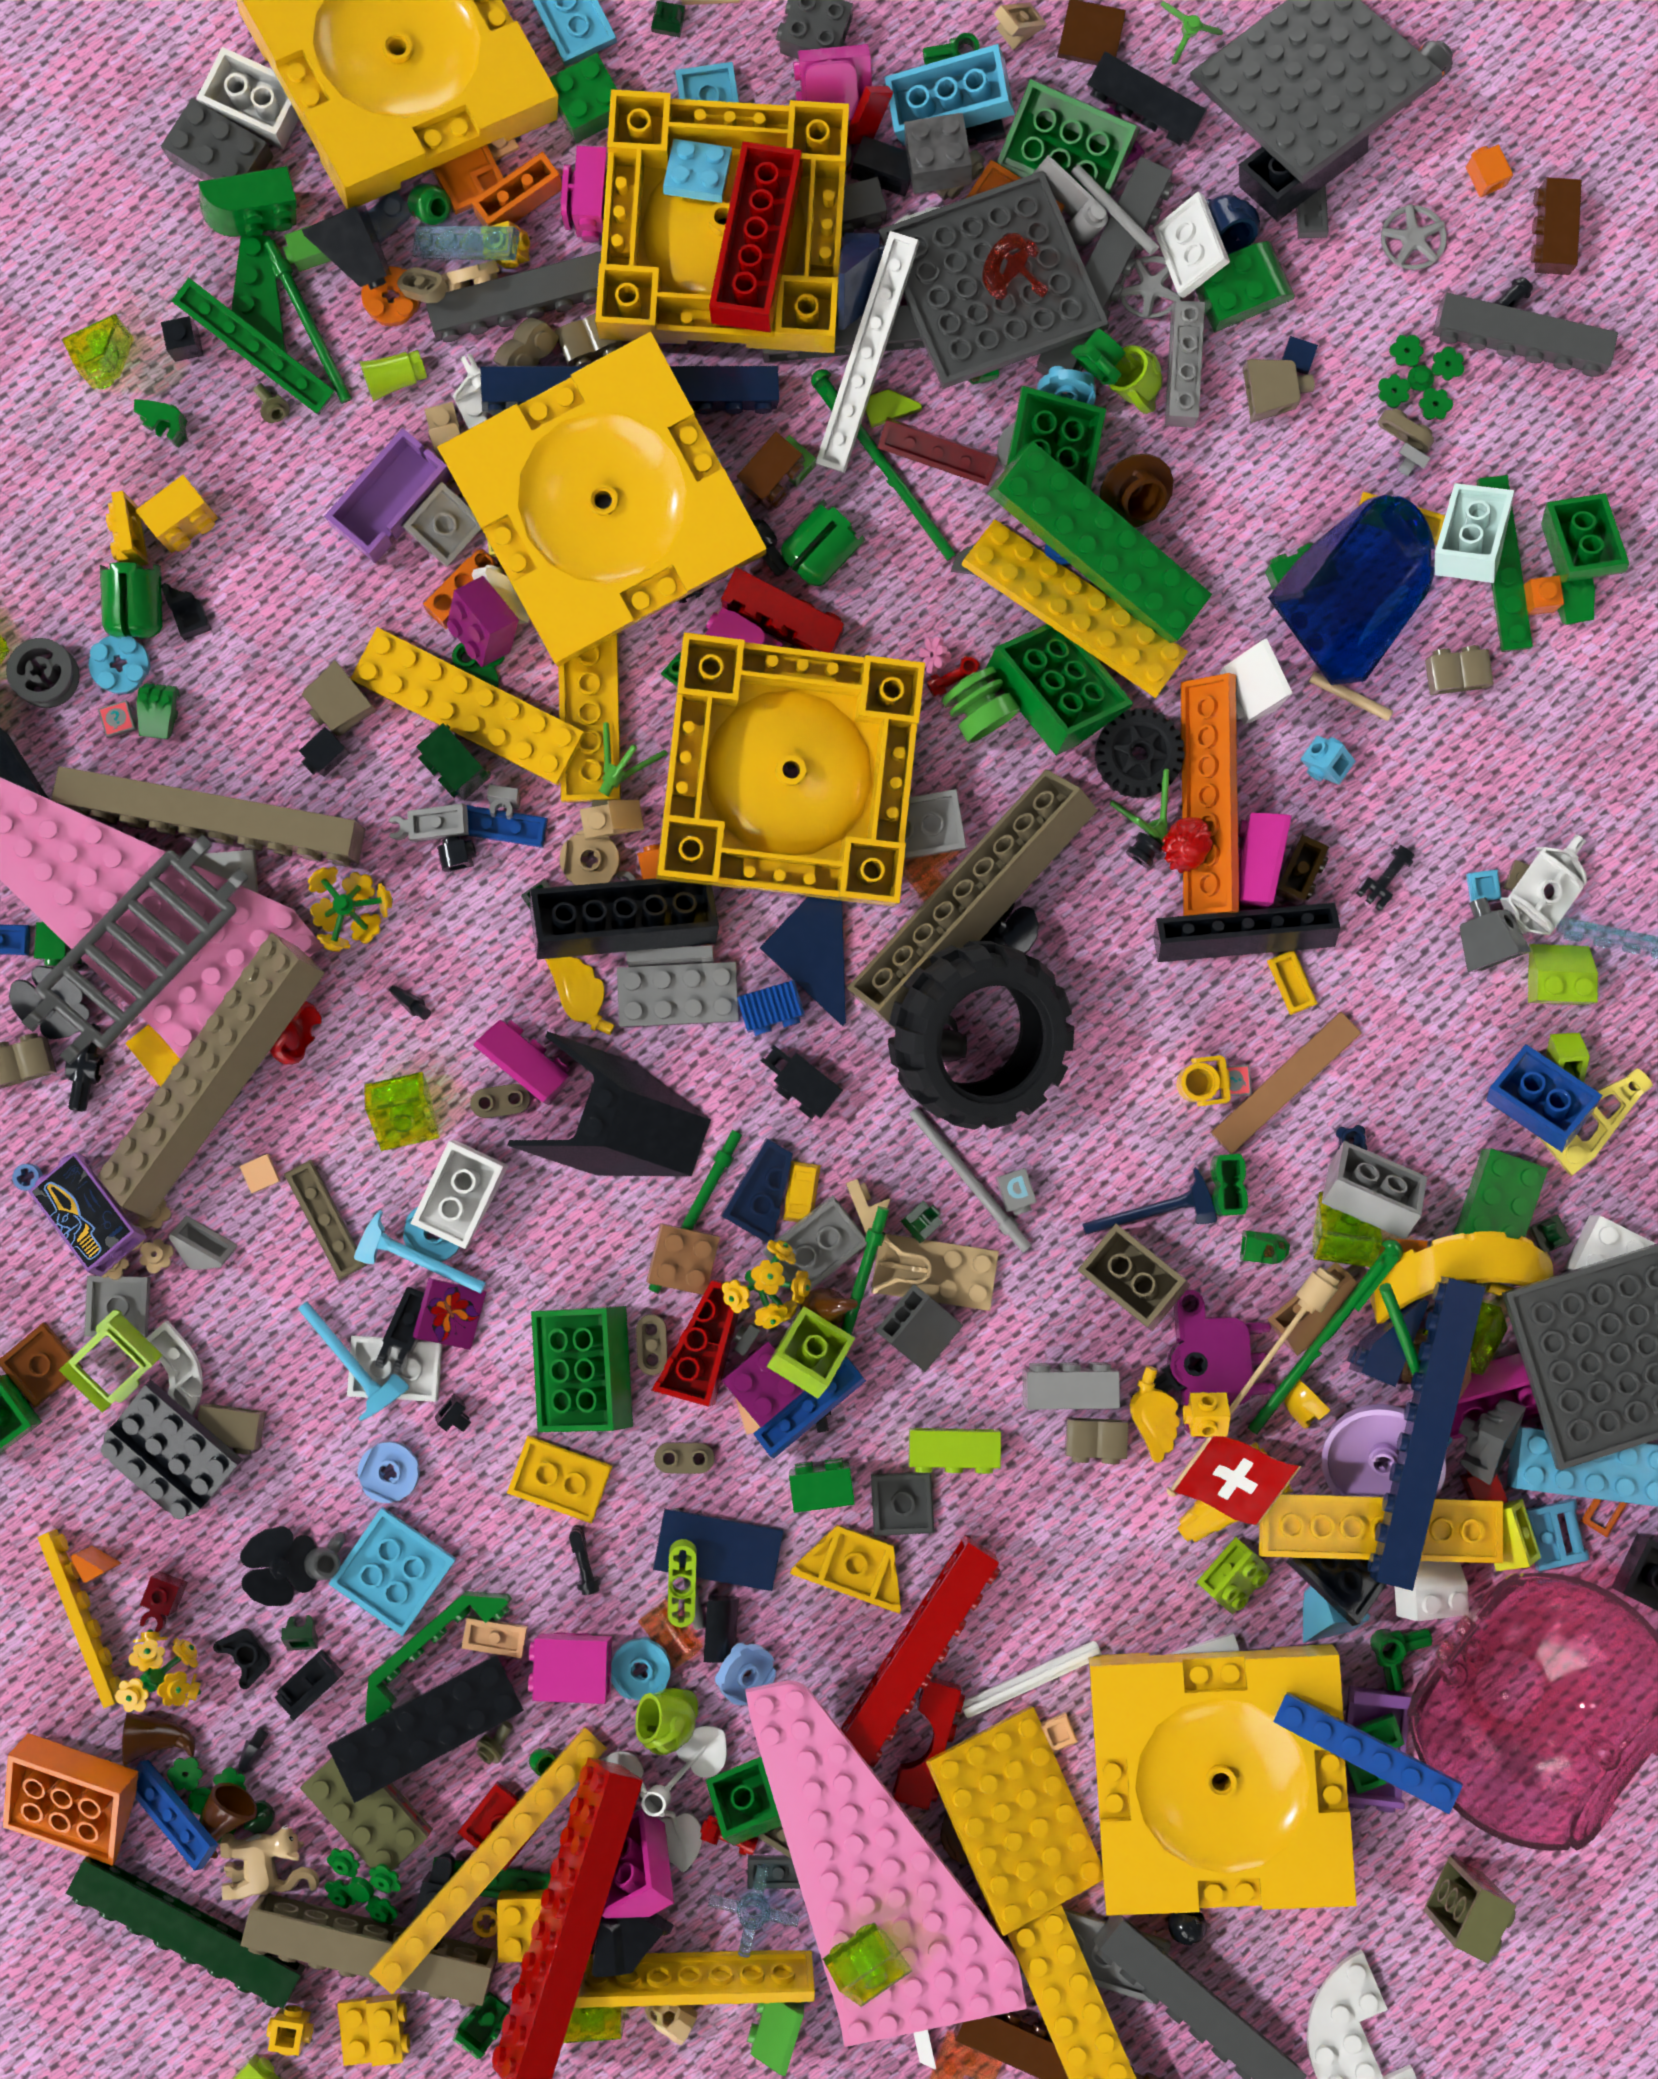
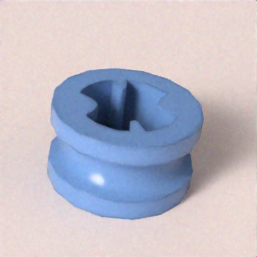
(20, 1171)

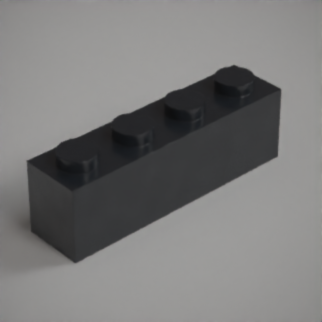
(1147, 99)

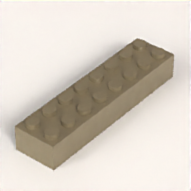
(357, 1943)

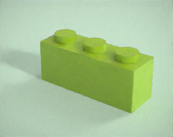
(954, 1449)

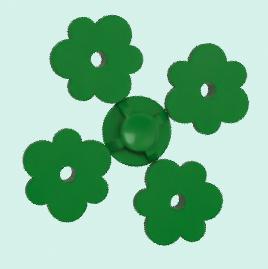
(1421, 377)
(190, 1782)
(362, 1889)

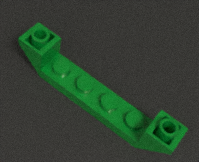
(485, 1605)

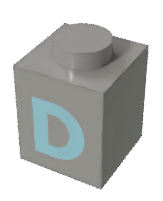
(1016, 1191)

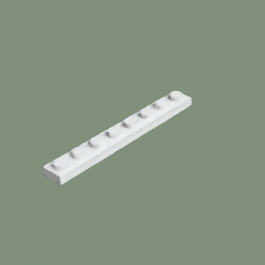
(867, 351)

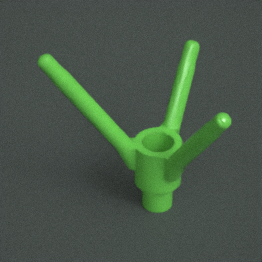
(1190, 28)
(615, 774)
(1156, 828)

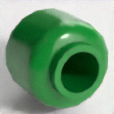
(429, 204)

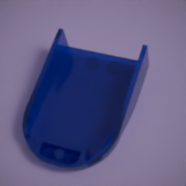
(1358, 587)

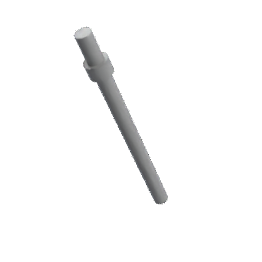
(1006, 1224)

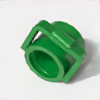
(1100, 356)

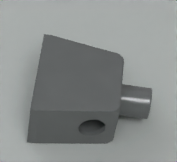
(1490, 937)

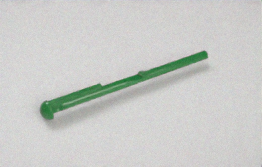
(827, 391)
(1356, 1300)

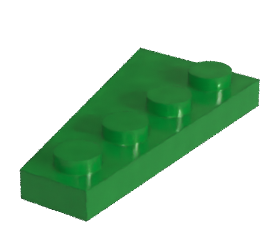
(256, 290)

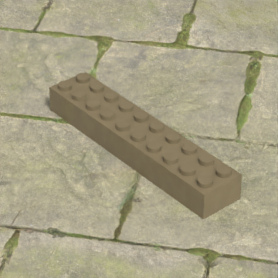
(209, 815)
(978, 888)
(210, 1075)

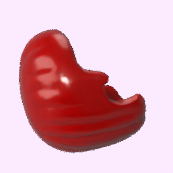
(296, 1037)

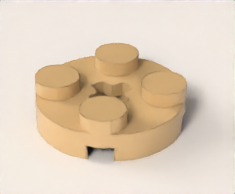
(479, 273)
(577, 871)

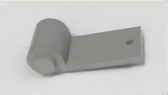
(1086, 212)

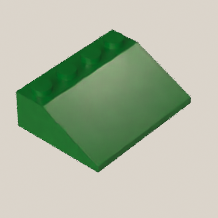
(1069, 133)
(1062, 428)
(1058, 687)
(582, 1369)

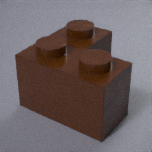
(769, 471)

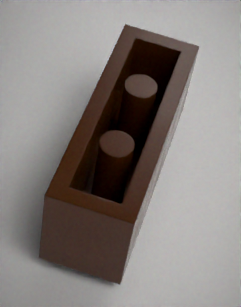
(1556, 226)

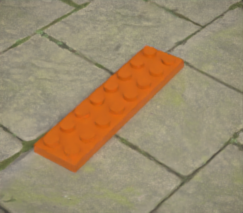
(1211, 790)

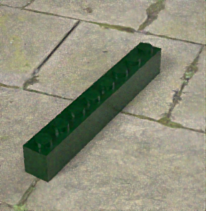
(184, 1930)

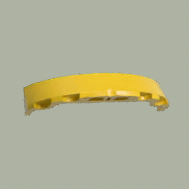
(1467, 1258)

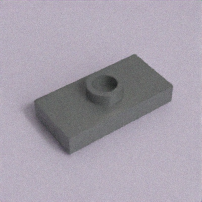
(1313, 216)

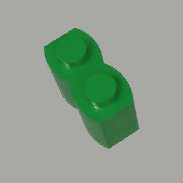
(1229, 1193)

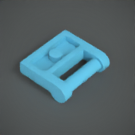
(1549, 1536)

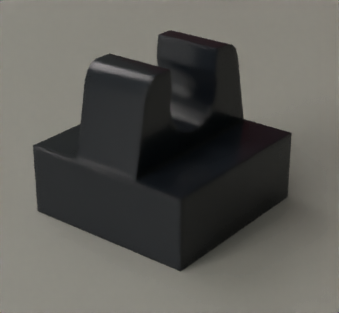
(453, 1414)

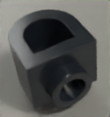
(456, 854)

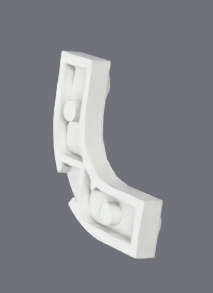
(180, 1364)

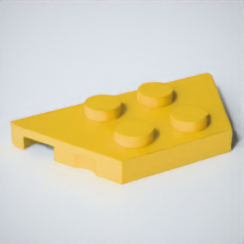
(853, 1566)

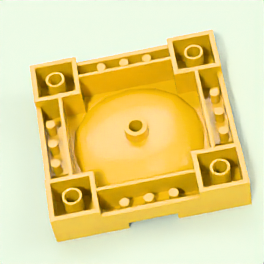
(389, 116)
(667, 248)
(618, 434)
(831, 716)
(1176, 1837)

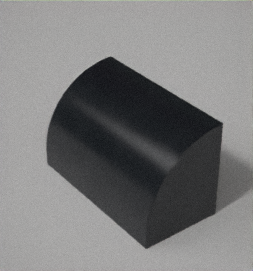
(720, 1627)

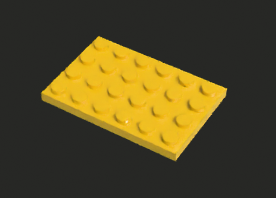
(1016, 1820)

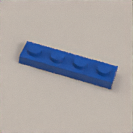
(807, 1410)
(173, 1816)

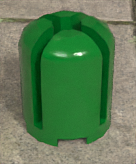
(820, 545)
(131, 600)

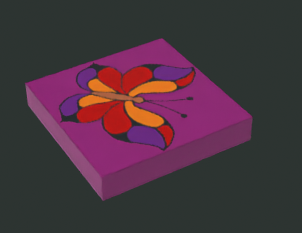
(449, 1314)

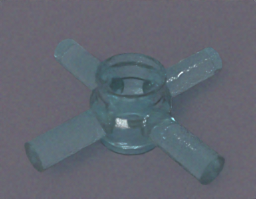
(749, 1921)

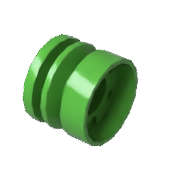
(979, 703)

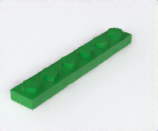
(253, 346)
(1509, 586)

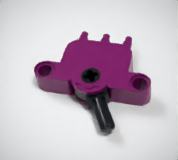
(1223, 1355)

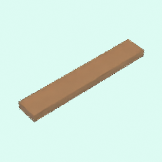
(1285, 1082)

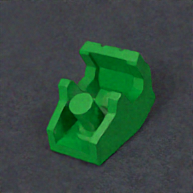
(160, 417)
(1578, 601)
(157, 710)
(481, 2026)

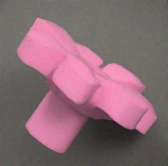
(935, 654)

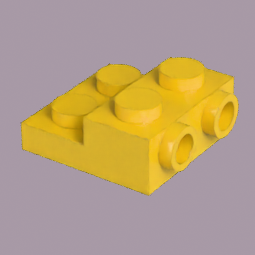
(127, 530)
(373, 2030)

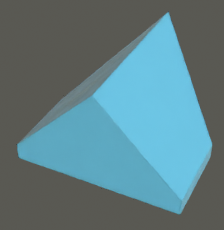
(1321, 1619)

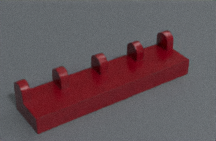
(937, 451)

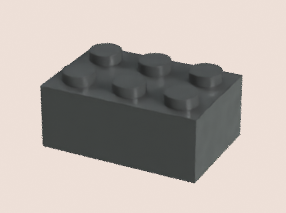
(214, 145)

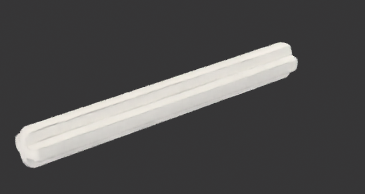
(1030, 1679)

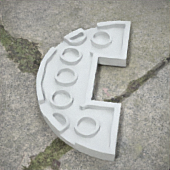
(1334, 2030)

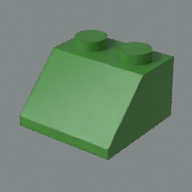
(776, 2034)

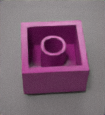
(482, 621)
(759, 1388)

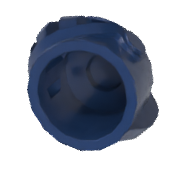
(1234, 220)

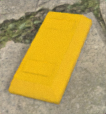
(1292, 982)
(801, 1191)

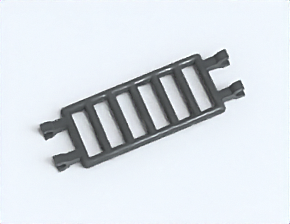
(108, 923)

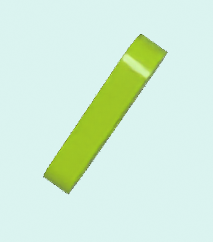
(688, 1572)

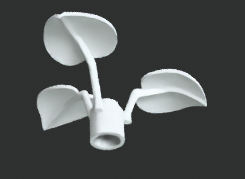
(706, 1756)

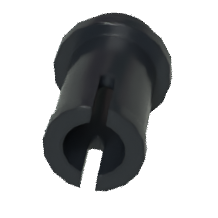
(1520, 289)

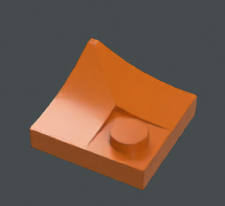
(467, 177)

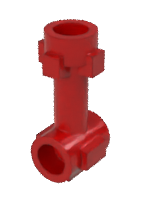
(937, 685)
(712, 1834)

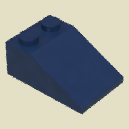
(857, 273)
(1380, 1351)

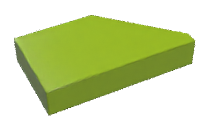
(891, 405)

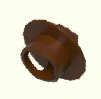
(1138, 488)

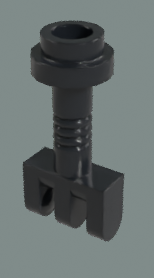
(1402, 857)
(588, 1583)

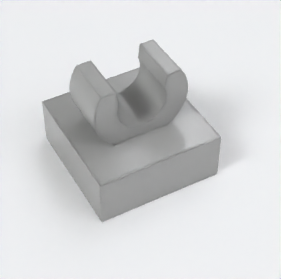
(1412, 458)
(503, 797)

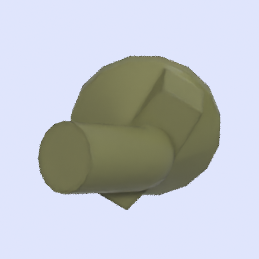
(271, 405)
(490, 1748)

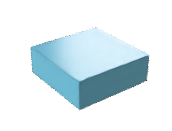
(1484, 885)

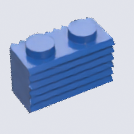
(771, 1007)

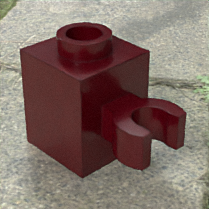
(162, 1598)

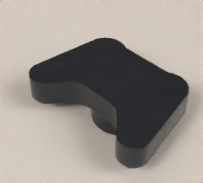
(247, 1654)

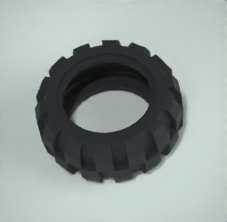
(1034, 1061)

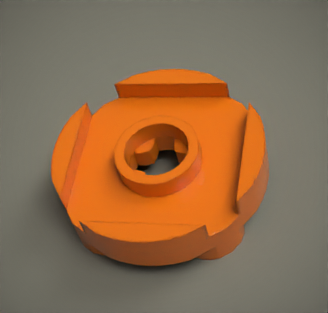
(381, 310)

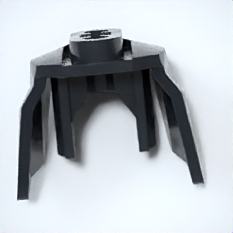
(624, 1943)

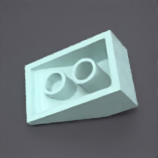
(1473, 533)

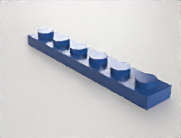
(1368, 1753)

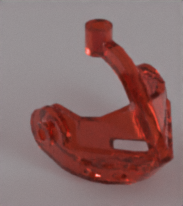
(996, 281)

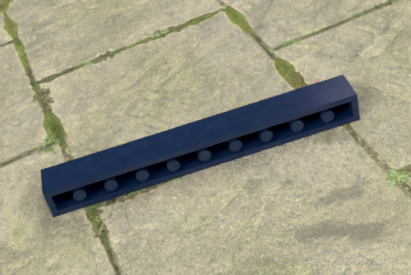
(704, 386)
(1426, 1433)

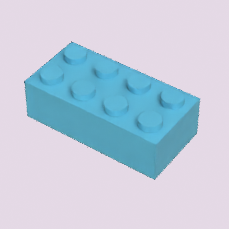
(964, 83)

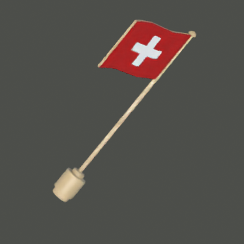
(1232, 1473)

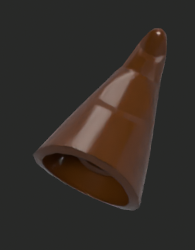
(829, 1305)
(148, 1734)
(227, 1809)

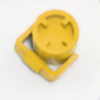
(1202, 1081)

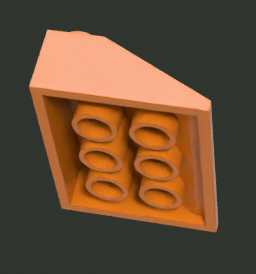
(68, 1798)

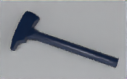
(1196, 1197)

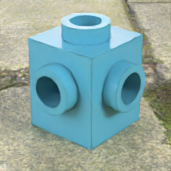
(1327, 760)

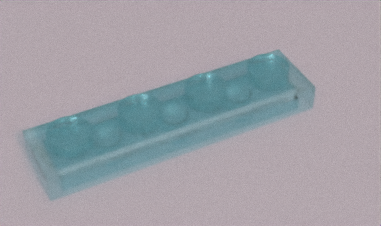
(466, 242)
(1605, 936)

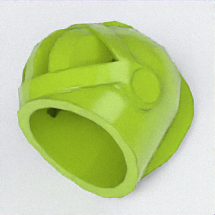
(1139, 379)
(666, 1719)

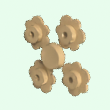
(148, 1249)

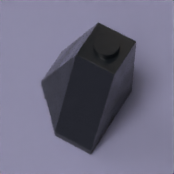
(352, 246)

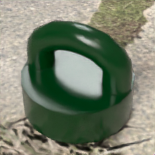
(263, 1820)

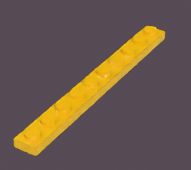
(485, 1862)

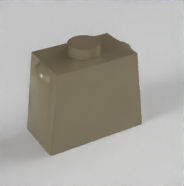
(337, 700)

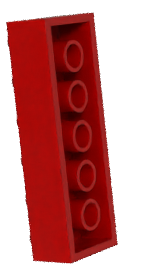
(756, 237)

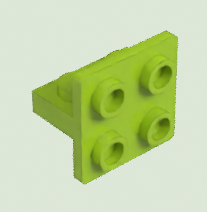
(1234, 1576)

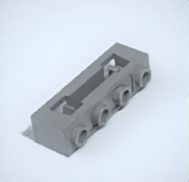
(1184, 364)

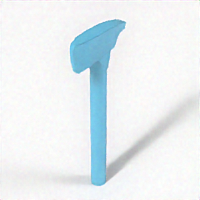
(375, 1239)
(378, 1395)

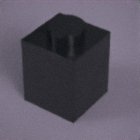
(182, 338)
(323, 753)

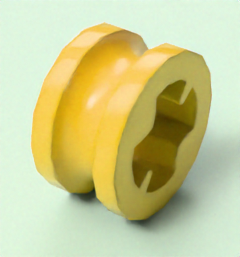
(479, 1930)

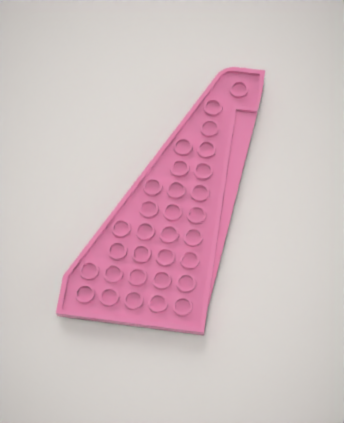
(79, 868)
(871, 1864)

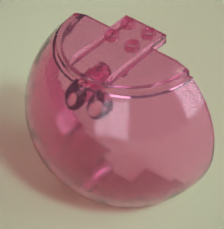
(1526, 1714)

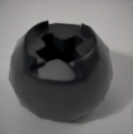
(1187, 1927)

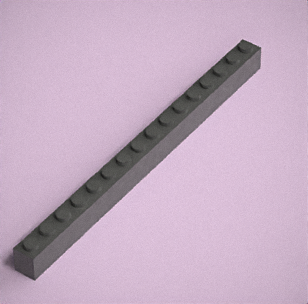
(576, 279)

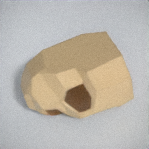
(672, 2021)

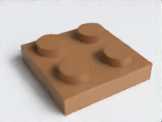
(682, 1259)

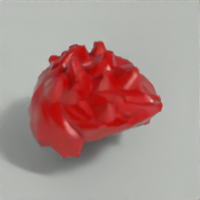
(1187, 844)

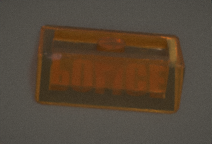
(677, 1641)

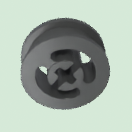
(25, 675)

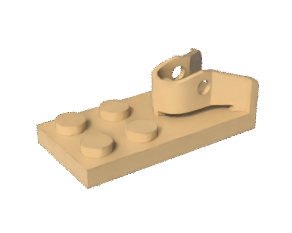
(941, 1270)

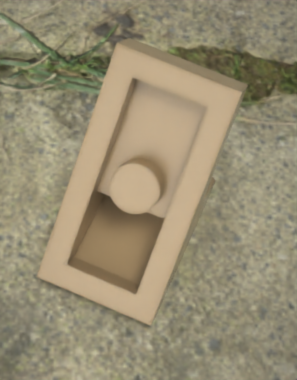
(1018, 23)
(442, 425)
(612, 819)
(859, 1195)

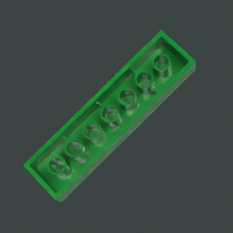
(1099, 542)

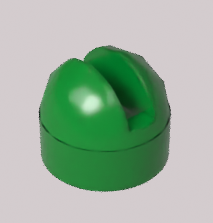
(540, 1760)

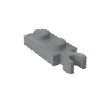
(432, 823)

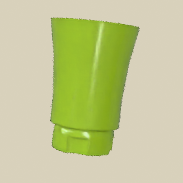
(392, 373)

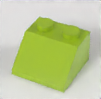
(1562, 975)

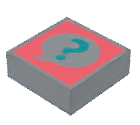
(117, 719)
(1239, 1080)

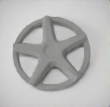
(1413, 236)
(1150, 288)

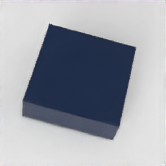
(1301, 353)

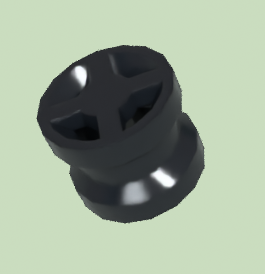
(1144, 850)

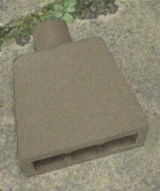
(1273, 387)

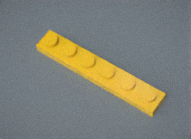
(76, 1606)

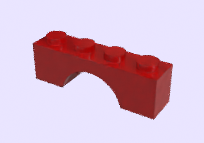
(938, 1704)

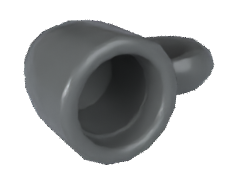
(953, 1042)
(324, 1562)

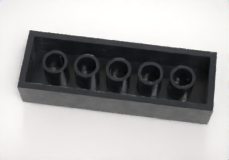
(621, 917)
(425, 1728)

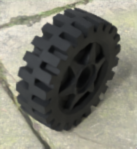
(1142, 730)

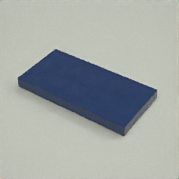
(725, 1548)

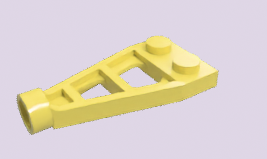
(1581, 1152)

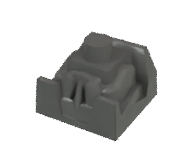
(1491, 1439)

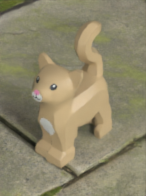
(259, 1869)

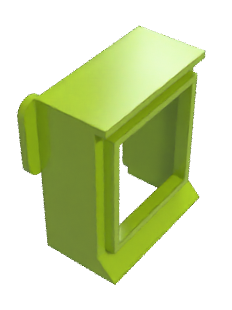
(131, 1342)

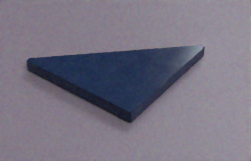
(812, 952)

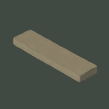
(324, 1218)

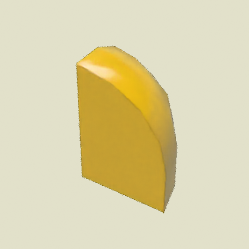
(1305, 1405)

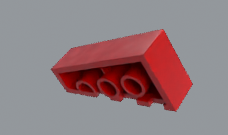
(781, 613)
(702, 1351)

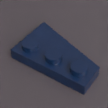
(760, 1192)

